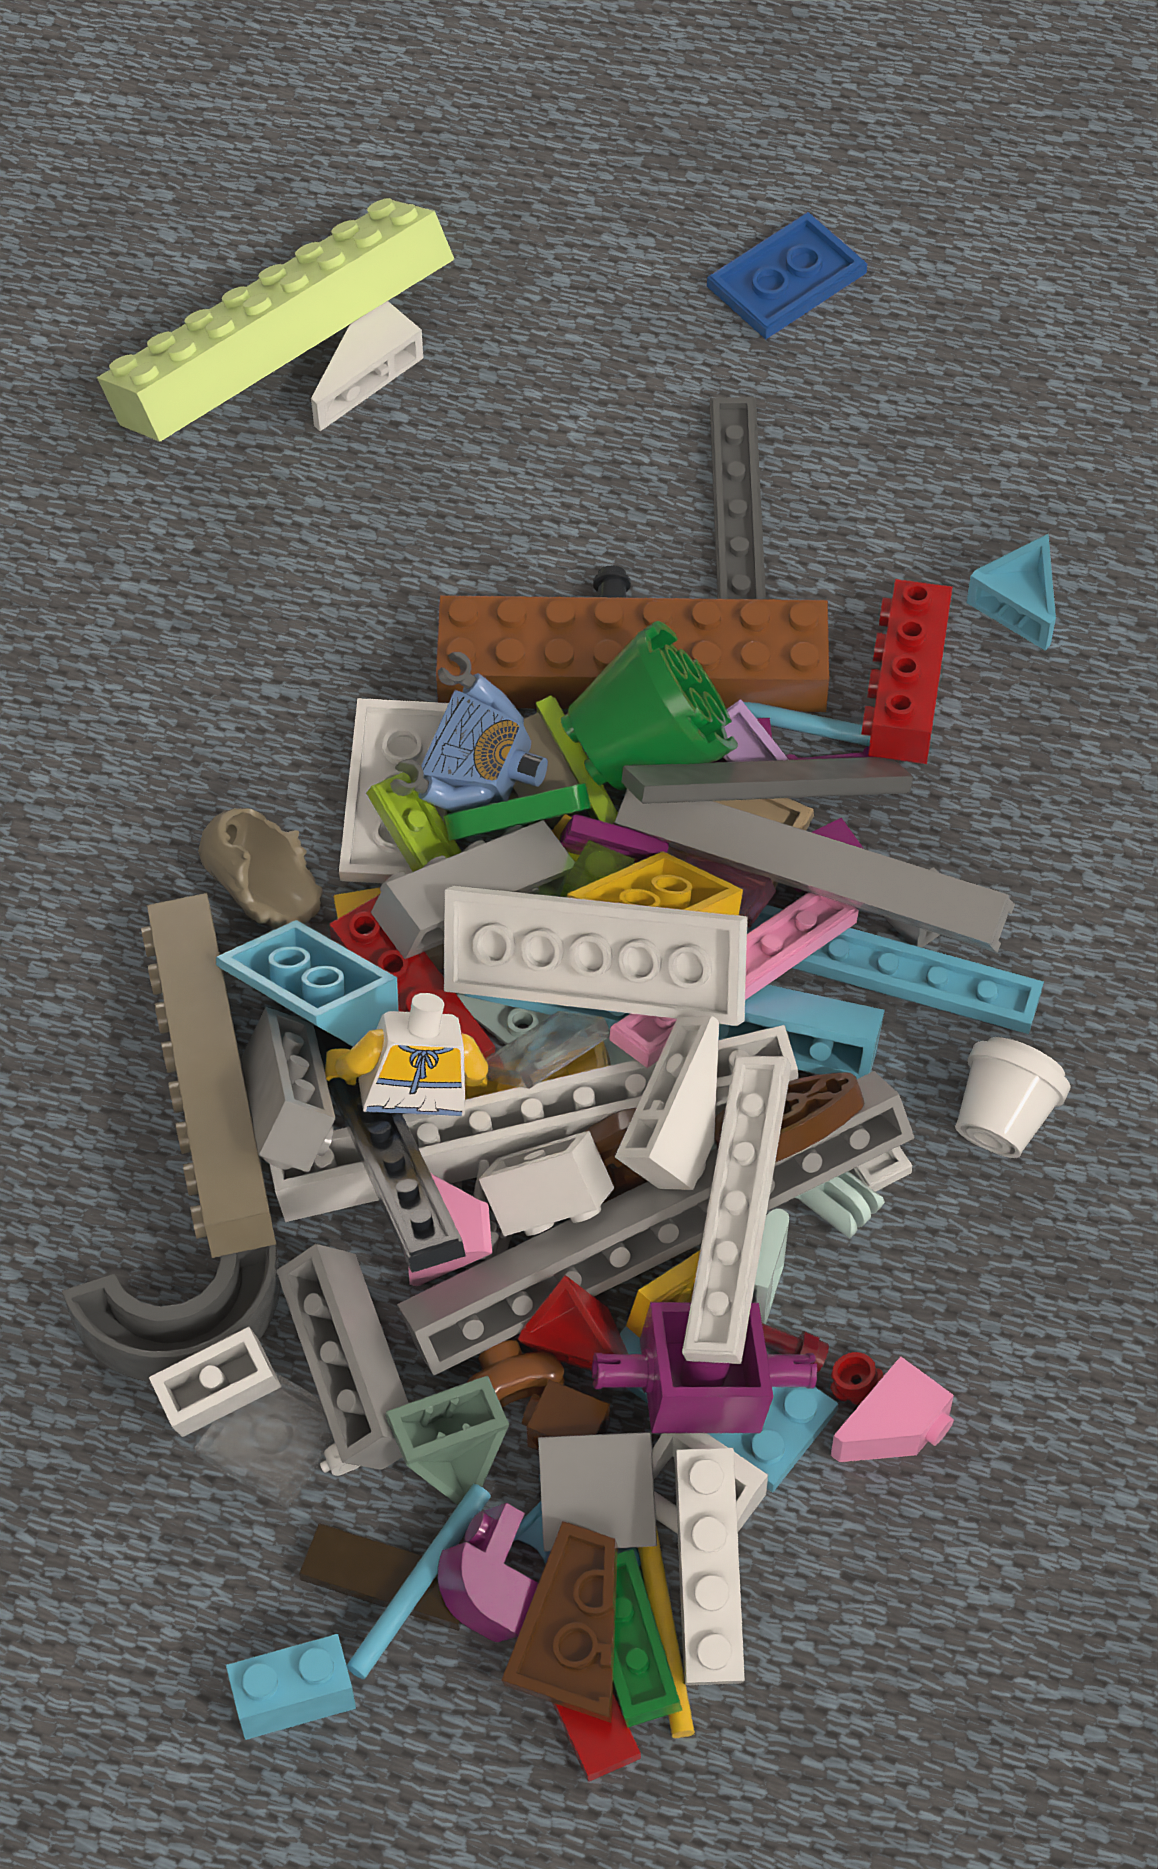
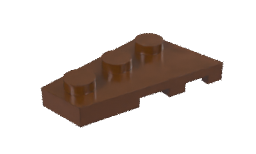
(570, 1626)

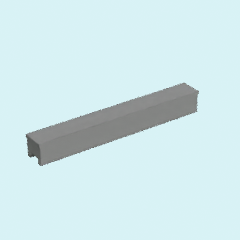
(825, 867)

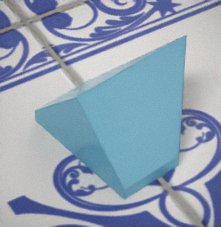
(1018, 591)

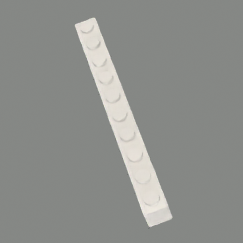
(501, 1126)

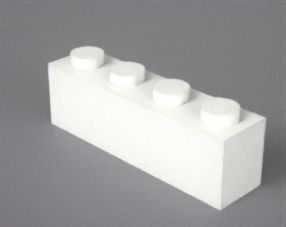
(709, 1566)

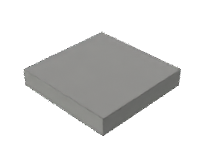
(599, 1486)

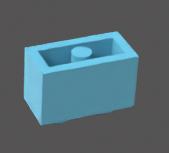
(291, 1686)

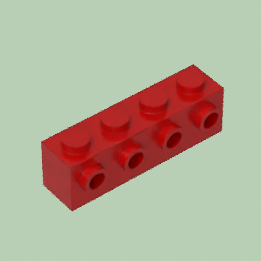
(909, 671)
(415, 975)

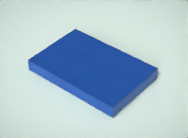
(786, 275)

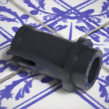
(612, 582)

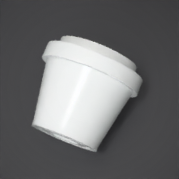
(1009, 1095)

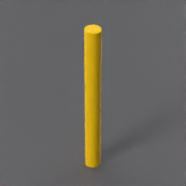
(658, 1595)

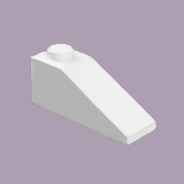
(367, 358)
(677, 1110)

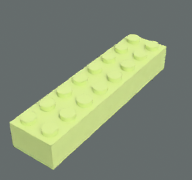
(274, 318)

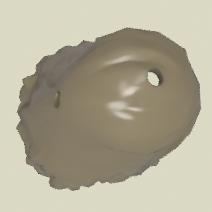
(260, 867)

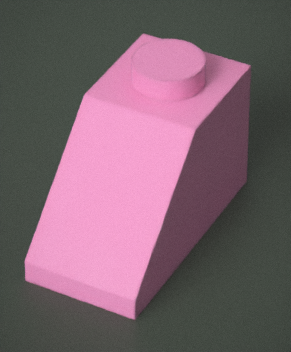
(895, 1417)

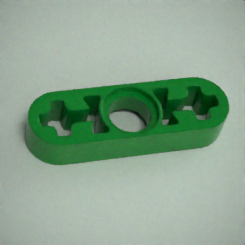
(517, 811)

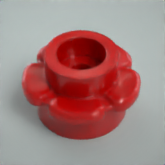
(852, 1367)

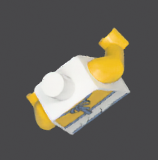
(413, 1062)

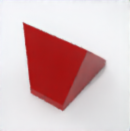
(572, 1326)

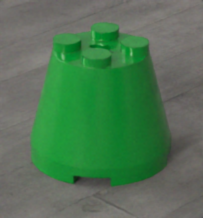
(649, 710)

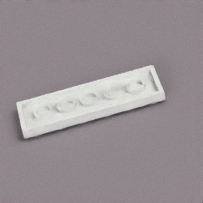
(595, 954)

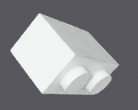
(547, 1185)
(215, 1382)

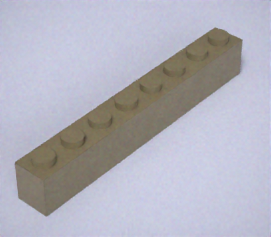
(210, 1078)

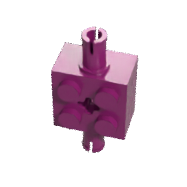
(702, 1395)

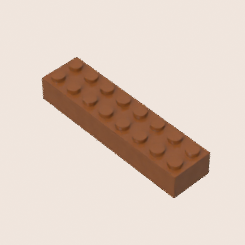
(559, 645)

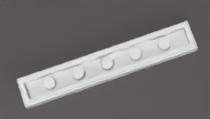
(737, 1210)

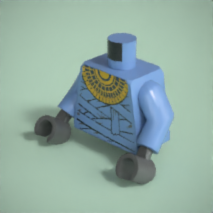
(475, 749)

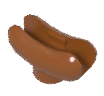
(518, 1374)

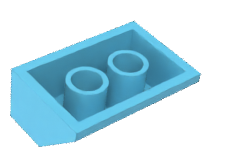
(315, 979)

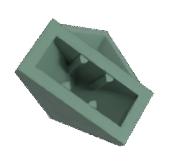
(451, 1436)

